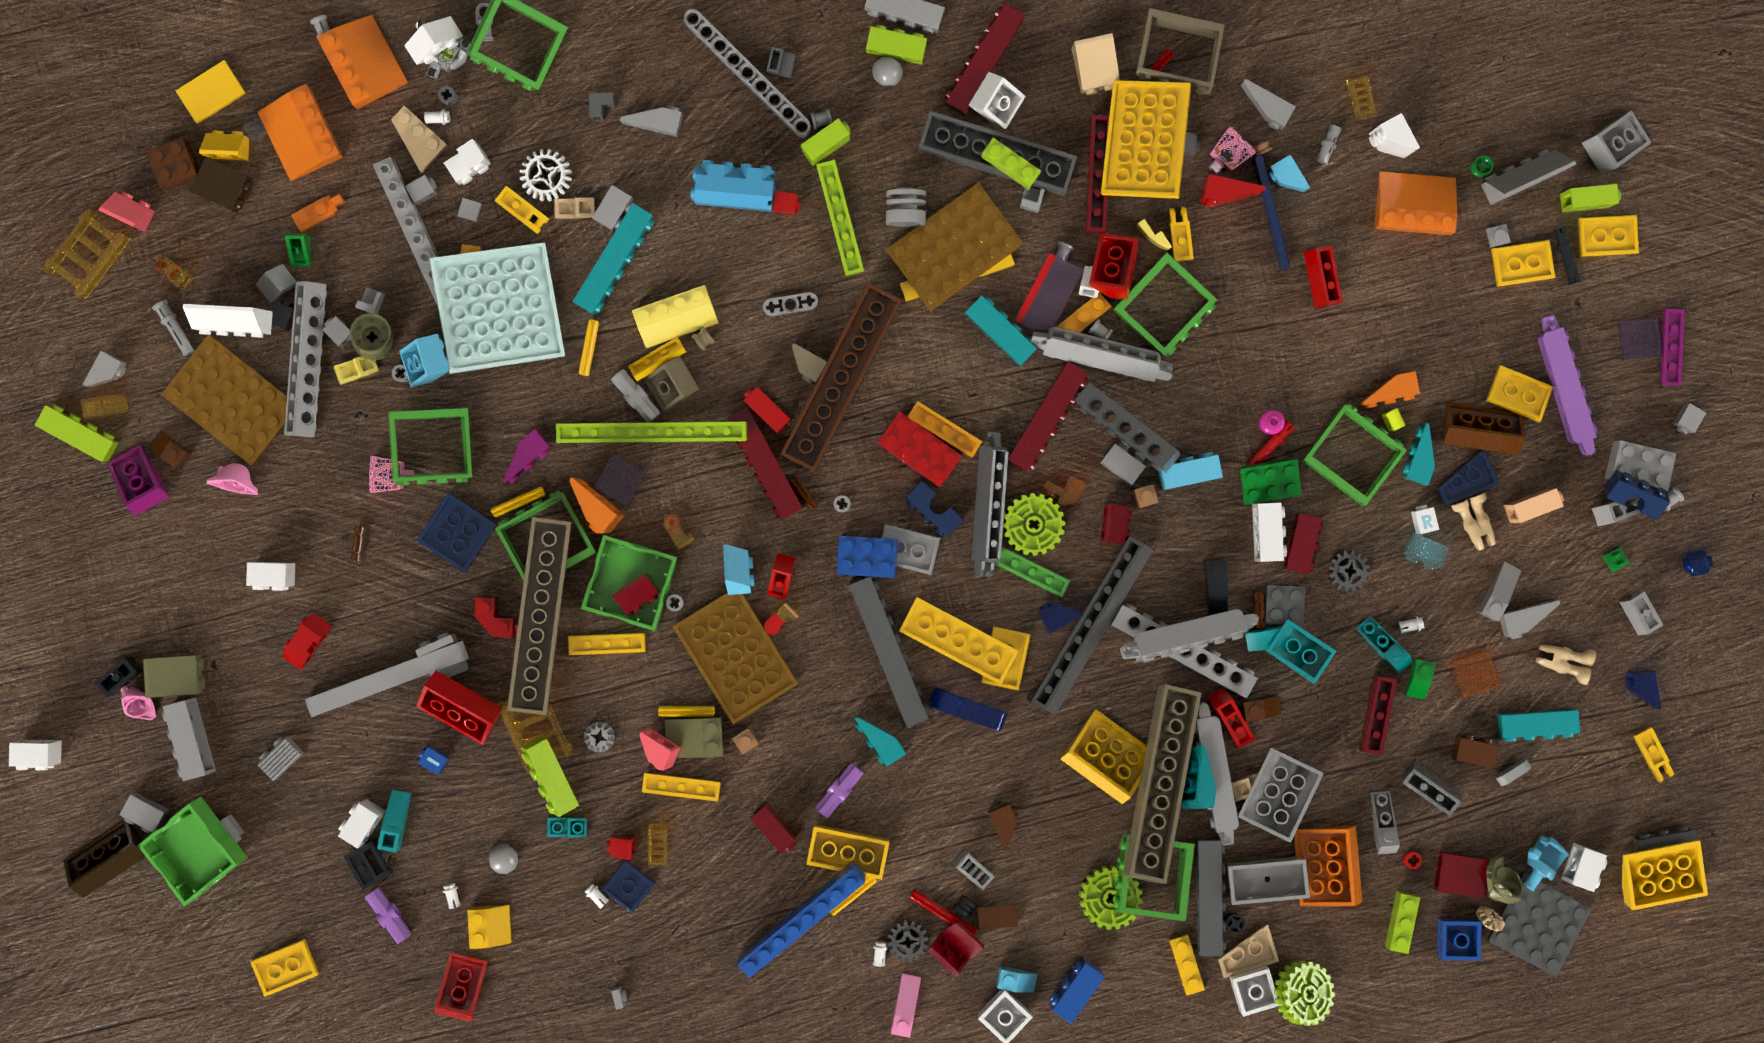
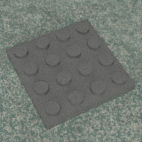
(1541, 927)

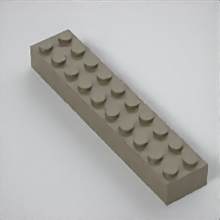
(539, 616)
(1162, 784)

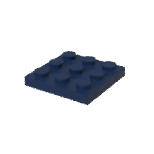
(456, 532)

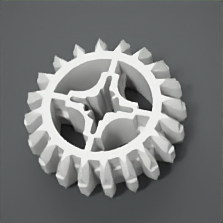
(553, 190)

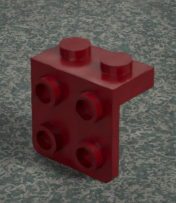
(955, 947)

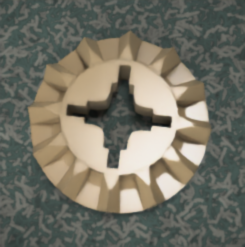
(1490, 918)

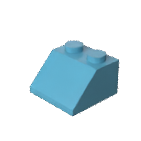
(737, 570)

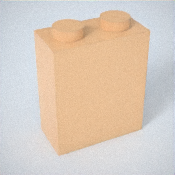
(1534, 505)

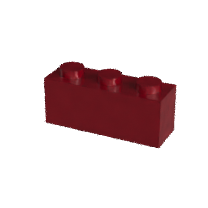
(1303, 543)

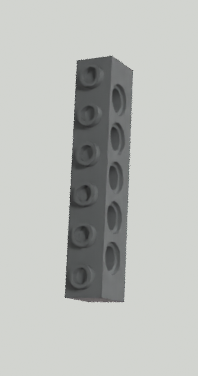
(1092, 396)

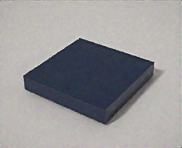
(628, 886)

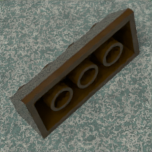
(103, 859)

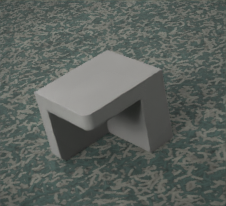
(1032, 199)
(371, 301)

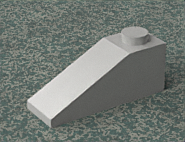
(1271, 107)
(657, 120)
(1613, 512)
(1499, 592)
(1522, 620)

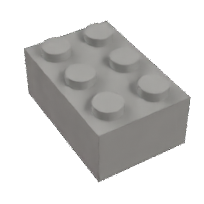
(1642, 463)

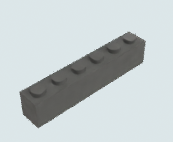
(1209, 897)

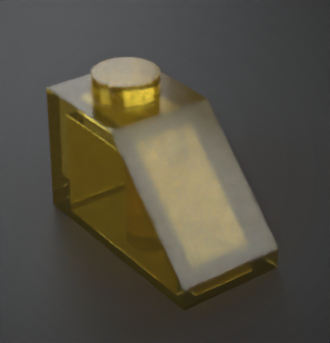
(104, 406)

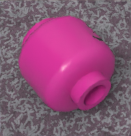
(1271, 422)

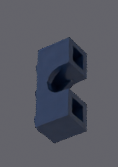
(1624, 486)
(920, 499)

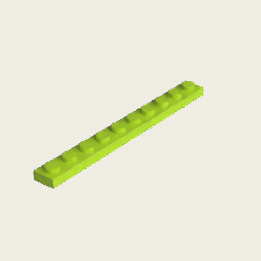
(651, 432)

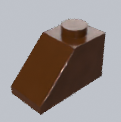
(170, 450)
(1260, 708)
(1004, 822)

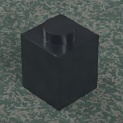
(282, 315)

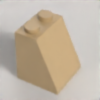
(1095, 63)

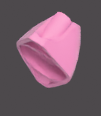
(233, 478)
(136, 704)

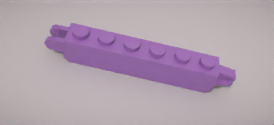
(1567, 386)

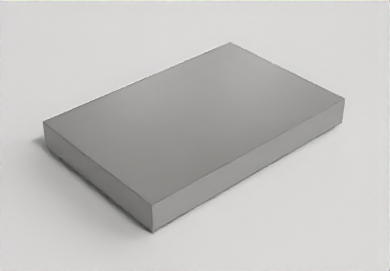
(915, 549)

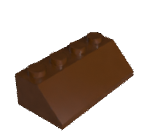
(1483, 428)

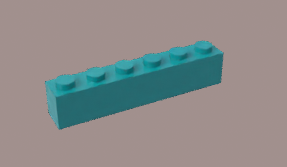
(613, 259)

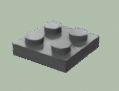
(1284, 604)

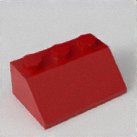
(1114, 265)

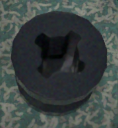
(965, 906)
(1237, 925)

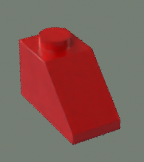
(781, 576)
(621, 846)

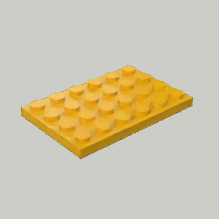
(1146, 139)

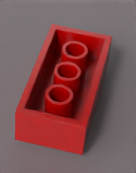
(919, 449)
(459, 707)

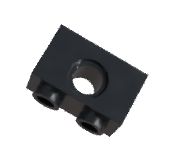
(119, 676)

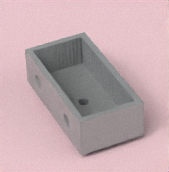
(188, 739)
(1286, 881)

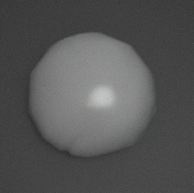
(887, 71)
(503, 858)

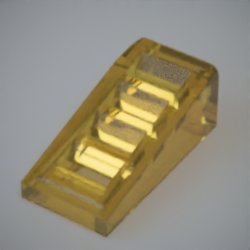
(1354, 97)
(660, 832)

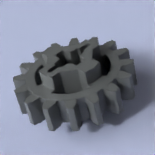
(1348, 578)
(916, 939)

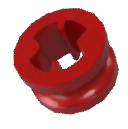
(1408, 855)

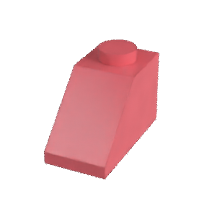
(659, 749)

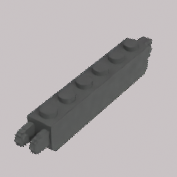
(989, 505)

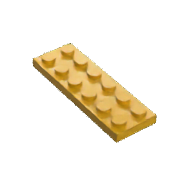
(959, 640)

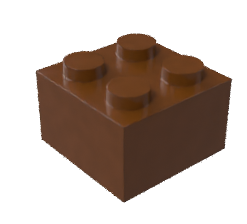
(173, 164)

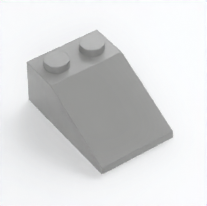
(1616, 143)

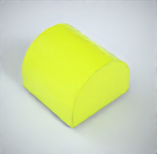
(1393, 420)

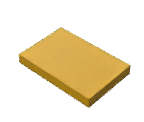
(210, 92)
(1608, 235)
(1523, 263)
(1519, 393)
(1018, 641)
(284, 967)

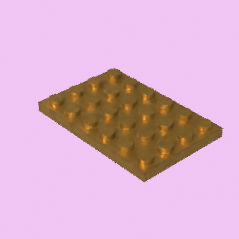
(954, 247)
(229, 399)
(735, 655)

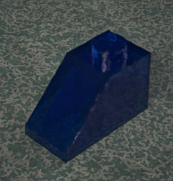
(1057, 616)
(1644, 686)

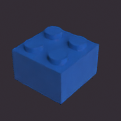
(1459, 939)

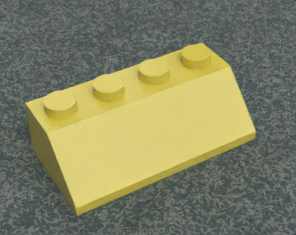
(675, 316)

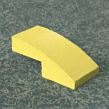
(1158, 239)
(354, 369)

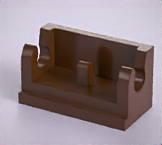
(997, 917)

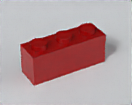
(1323, 276)

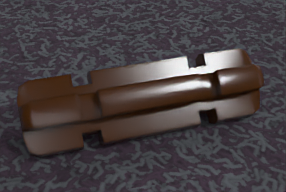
(803, 493)
(358, 543)
(1259, 610)

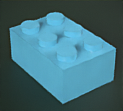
(424, 360)
(1191, 471)

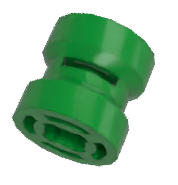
(1485, 165)

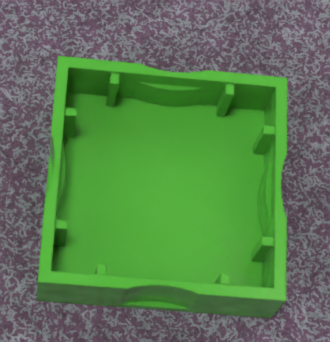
(619, 565)
(192, 851)

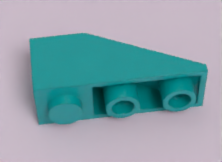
(1421, 462)
(1385, 645)
(885, 744)
(394, 821)

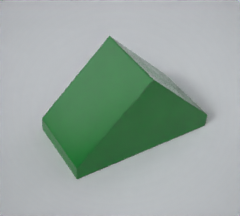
(298, 248)

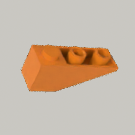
(1396, 387)

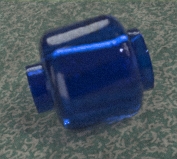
(1697, 563)

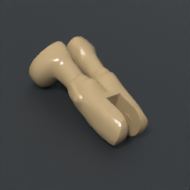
(1481, 525)
(1564, 654)

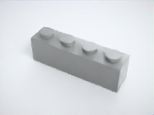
(910, 12)

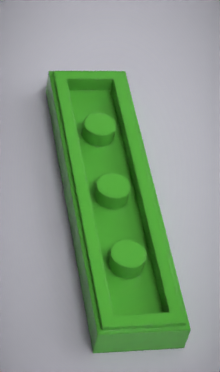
(1033, 572)

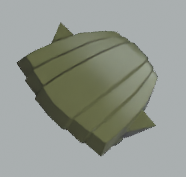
(1502, 882)

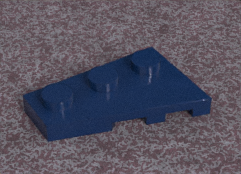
(1469, 480)

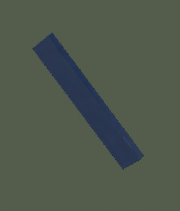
(1271, 214)

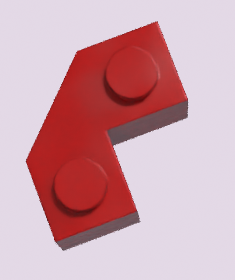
(486, 613)
(304, 643)

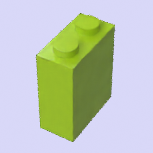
(826, 141)
(1590, 198)

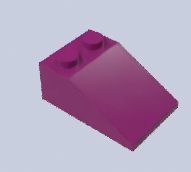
(137, 480)

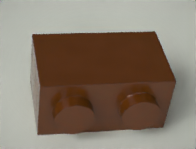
(1474, 751)

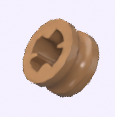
(1262, 149)

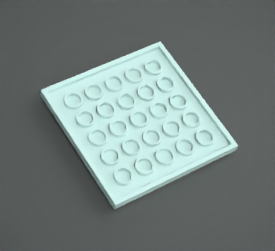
(497, 307)

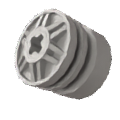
(906, 205)

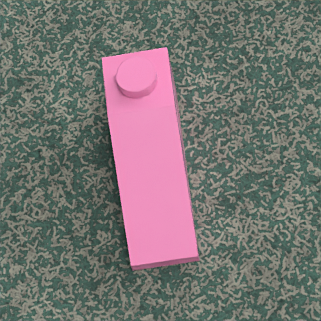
(905, 1005)

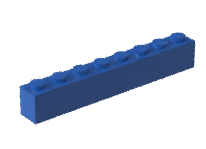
(801, 919)

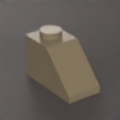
(808, 364)

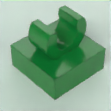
(1615, 559)

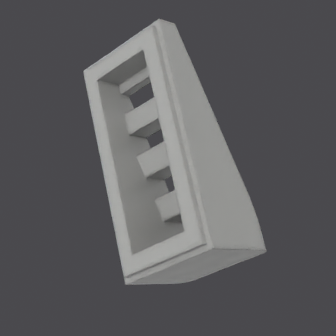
(962, 858)

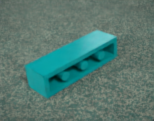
(1000, 330)
(1538, 723)

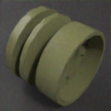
(371, 326)

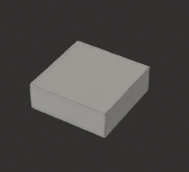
(469, 210)

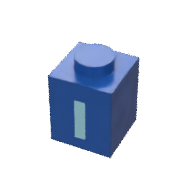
(433, 759)

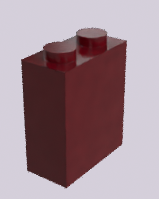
(774, 828)
(1461, 874)

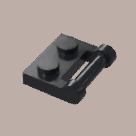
(363, 868)

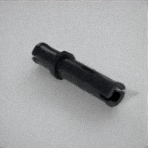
(1567, 255)

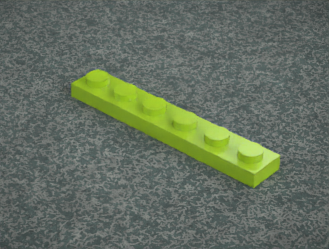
(840, 217)

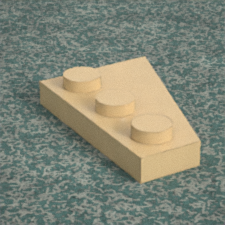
(418, 138)
(1249, 954)

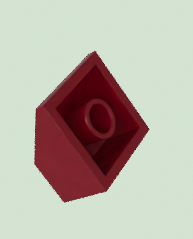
(1115, 524)
(636, 593)

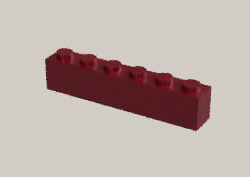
(985, 59)
(1096, 202)
(1047, 416)
(767, 467)

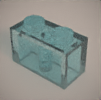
(1425, 550)

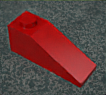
(1231, 717)

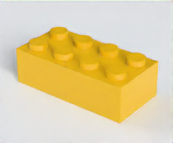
(837, 848)

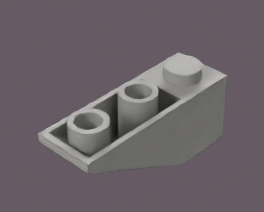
(1384, 823)

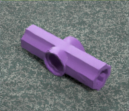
(839, 790)
(388, 915)

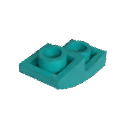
(1261, 639)
(566, 827)

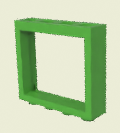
(495, 66)
(1183, 333)
(431, 414)
(1379, 433)
(538, 507)
(1182, 884)

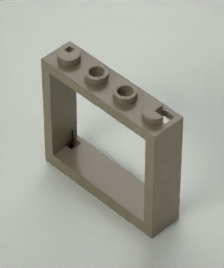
(1187, 25)

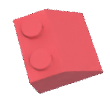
(128, 211)

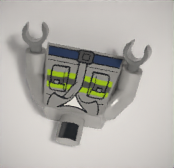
(447, 59)

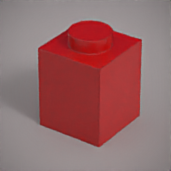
(786, 203)

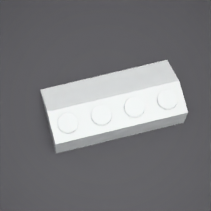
(229, 319)

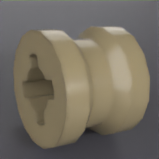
(703, 338)

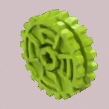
(1033, 539)
(1096, 893)
(1304, 993)

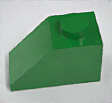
(1419, 678)

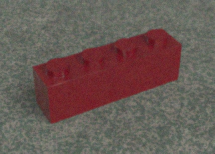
(1377, 714)

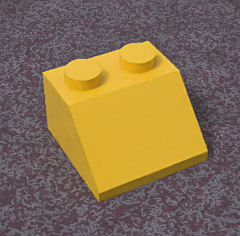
(225, 146)
(489, 926)

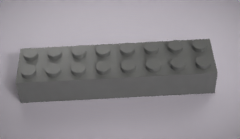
(966, 142)

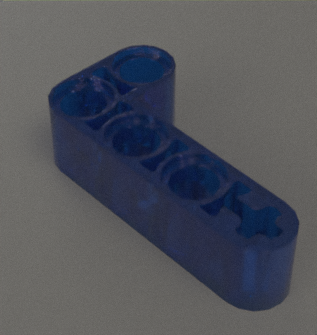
(967, 709)

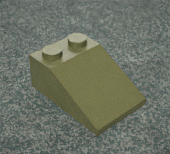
(696, 736)

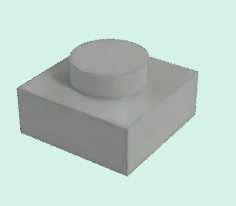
(1498, 235)
(619, 997)

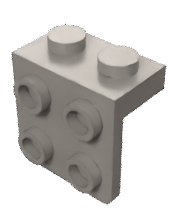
(443, 641)

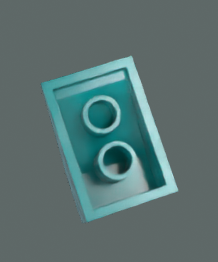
(1301, 651)
(1199, 783)

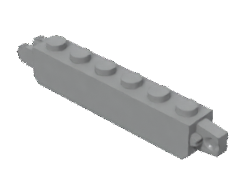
(1103, 354)
(1188, 634)
(1224, 813)

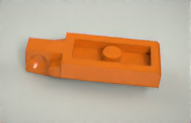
(317, 212)

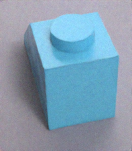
(1287, 175)
(1016, 979)

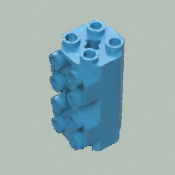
(733, 187)

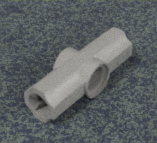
(635, 396)

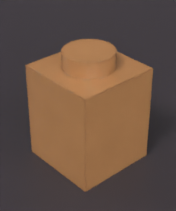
(1145, 496)
(745, 740)

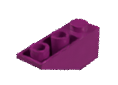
(527, 452)

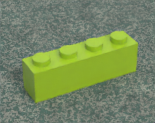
(77, 434)
(549, 776)

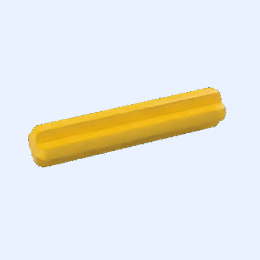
(588, 348)
(518, 502)
(686, 711)
(868, 883)

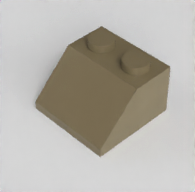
(671, 383)

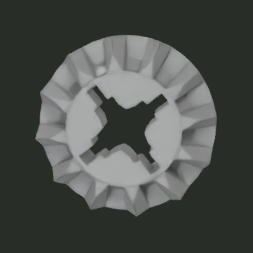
(607, 733)

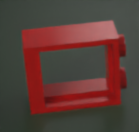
(766, 409)

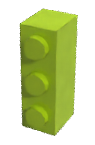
(896, 44)
(1011, 163)
(1402, 922)

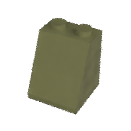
(173, 675)

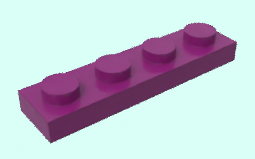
(1672, 347)

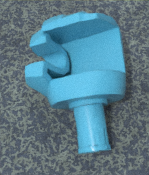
(1544, 860)

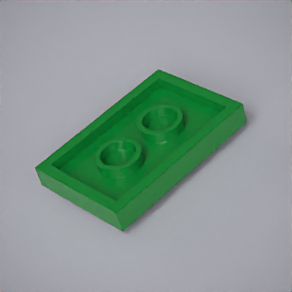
(1270, 481)

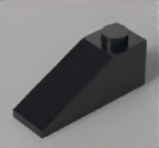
(1216, 586)

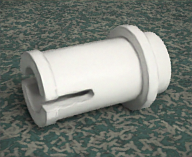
(437, 117)
(1411, 625)
(451, 894)
(595, 895)
(880, 953)

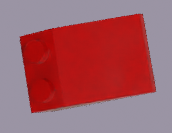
(1222, 190)
(460, 987)

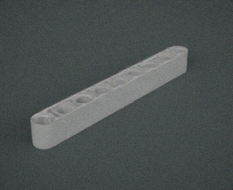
(743, 64)
(387, 678)

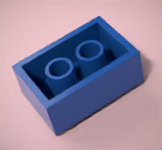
(867, 556)
(1076, 989)

